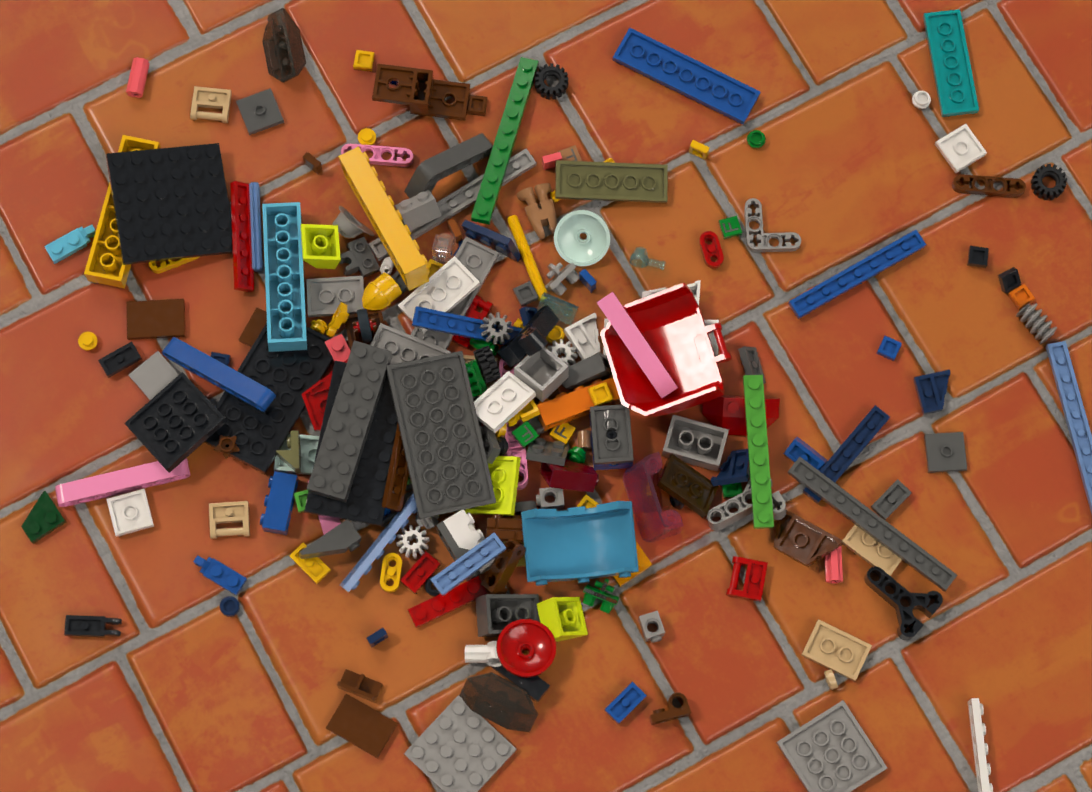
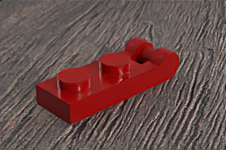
(472, 313)

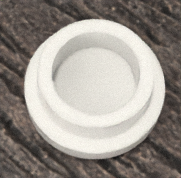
(921, 99)

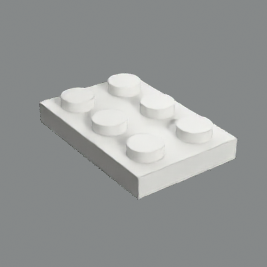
(502, 401)

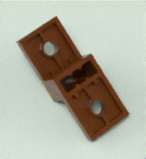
(421, 92)

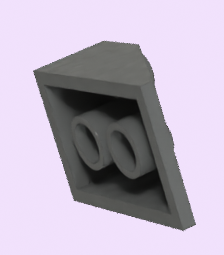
(499, 610)

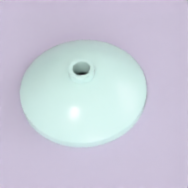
(574, 248)

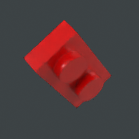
(420, 572)

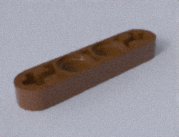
(988, 183)

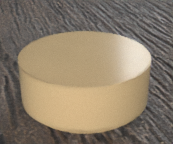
(830, 679)

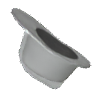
(348, 225)

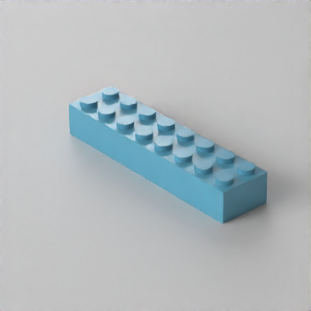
(284, 277)

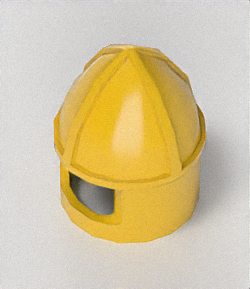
(380, 293)

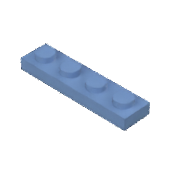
(468, 564)

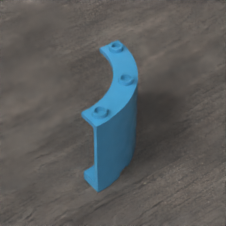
(580, 543)

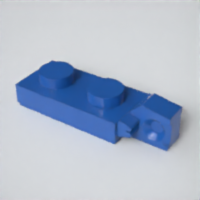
(221, 574)

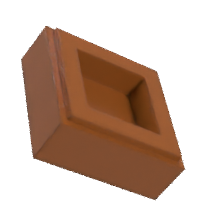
(454, 230)

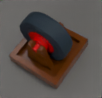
(363, 326)

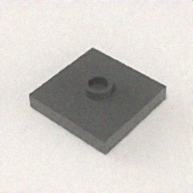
(260, 111)
(945, 452)

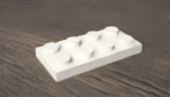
(443, 291)

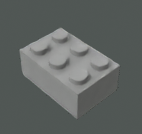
(695, 442)

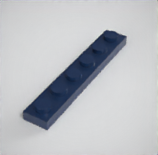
(852, 447)

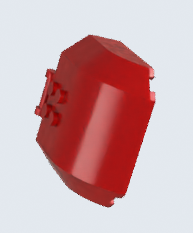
(681, 342)

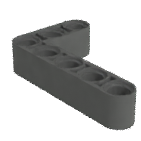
(447, 163)

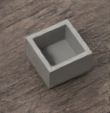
(542, 372)

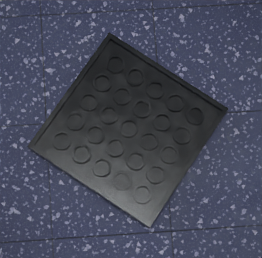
(170, 203)

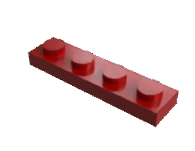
(454, 599)

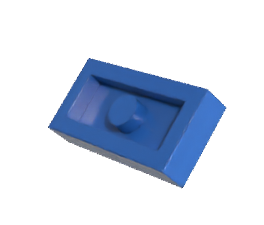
(625, 703)

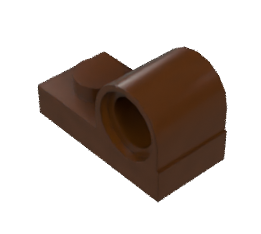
(673, 713)

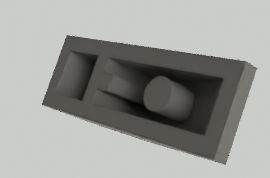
(337, 541)

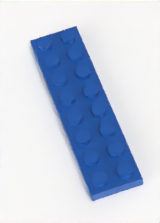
(686, 76)

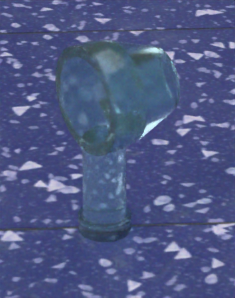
(640, 259)

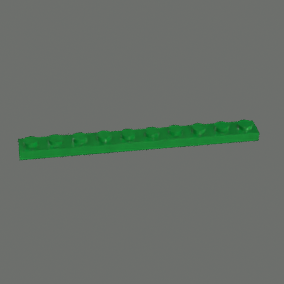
(504, 141)

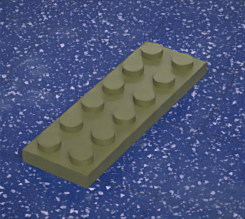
(611, 181)

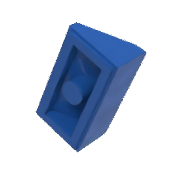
(799, 448)

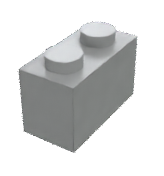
(419, 210)

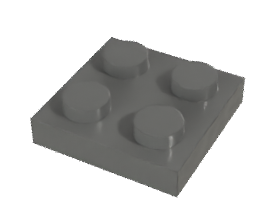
(547, 452)

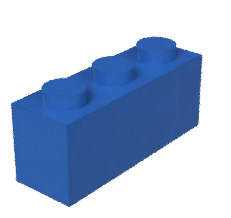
(279, 503)

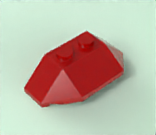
(729, 413)

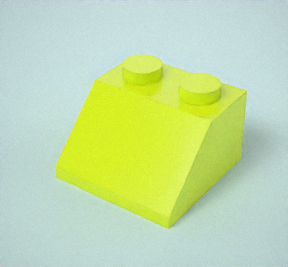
(320, 245)
(563, 617)

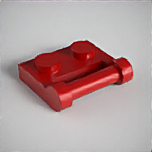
(753, 580)

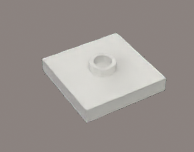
(960, 148)
(130, 512)

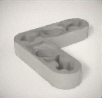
(763, 238)

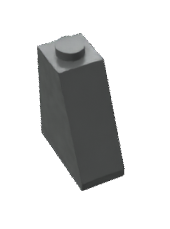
(587, 371)

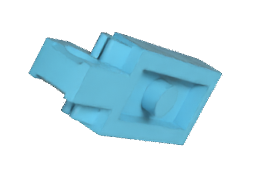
(70, 243)

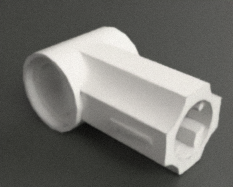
(482, 654)

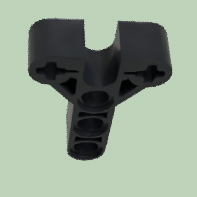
(530, 338)
(904, 614)

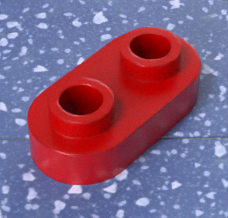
(711, 250)

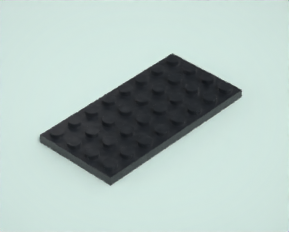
(287, 376)
(369, 483)

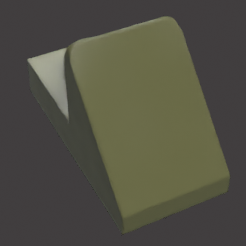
(293, 456)

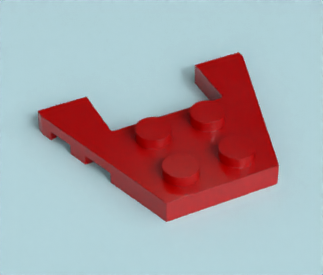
(315, 400)

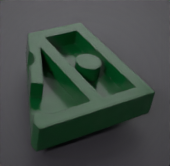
(42, 518)

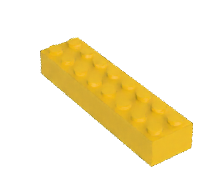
(384, 218)
(105, 256)

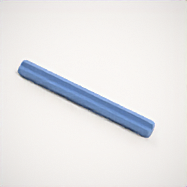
(255, 217)

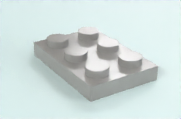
(327, 293)

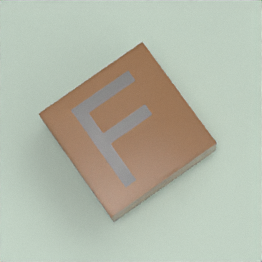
(570, 154)

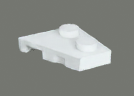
(584, 336)

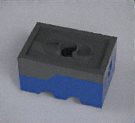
(611, 437)

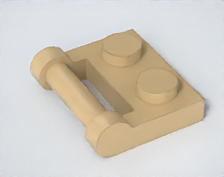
(211, 98)
(229, 513)

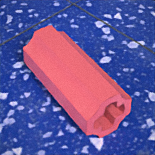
(137, 77)
(833, 566)

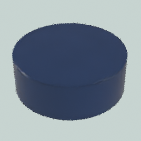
(229, 606)

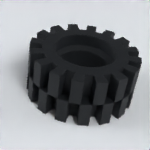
(555, 91)
(1051, 172)
(487, 364)

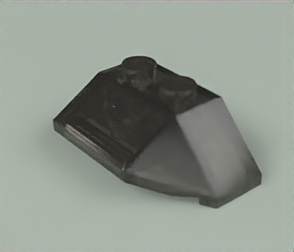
(283, 46)
(500, 701)

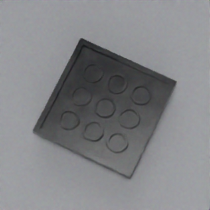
(175, 422)

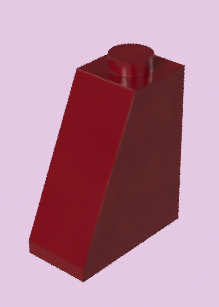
(570, 476)

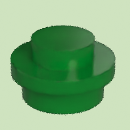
(756, 139)
(577, 454)

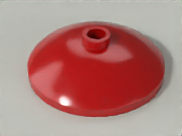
(530, 636)

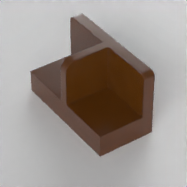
(360, 685)

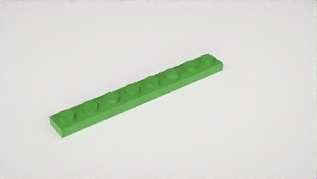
(758, 452)

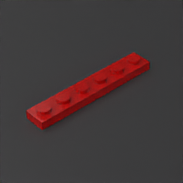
(241, 237)

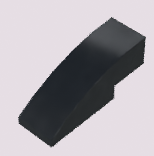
(534, 685)

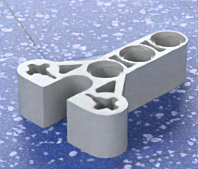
(744, 509)

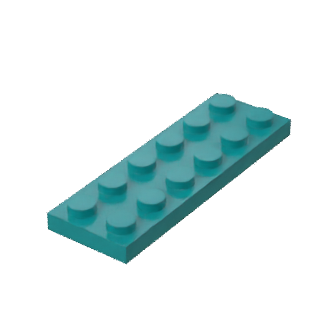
(951, 63)

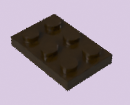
(687, 485)

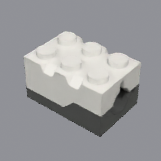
(460, 537)

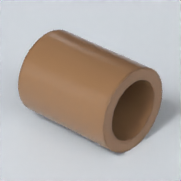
(584, 439)

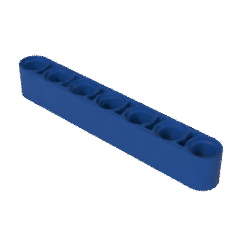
(219, 374)

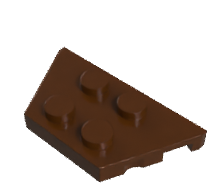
(803, 539)

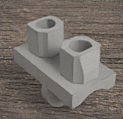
(566, 273)

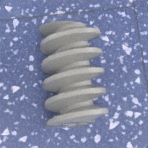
(1036, 322)

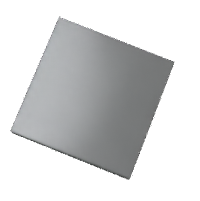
(153, 375)

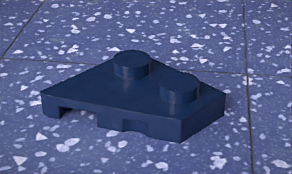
(932, 390)
(734, 469)

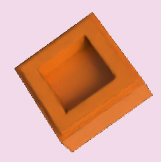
(1021, 296)

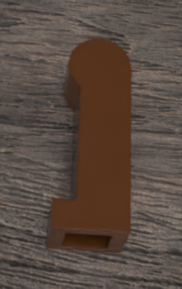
(503, 567)

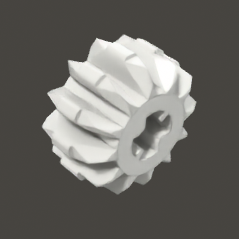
(566, 349)
(416, 547)

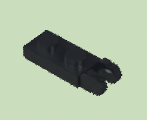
(90, 626)

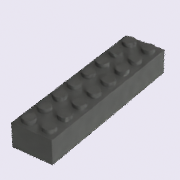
(349, 422)

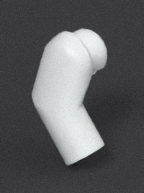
(387, 266)

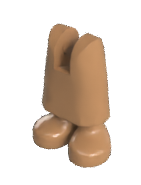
(541, 214)

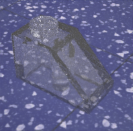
(443, 248)

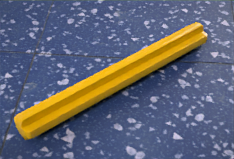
(526, 255)

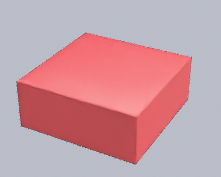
(550, 160)

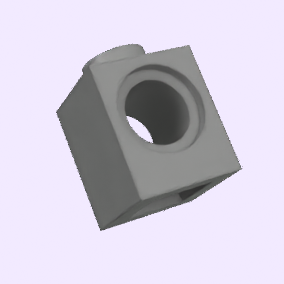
(557, 493)
(651, 618)

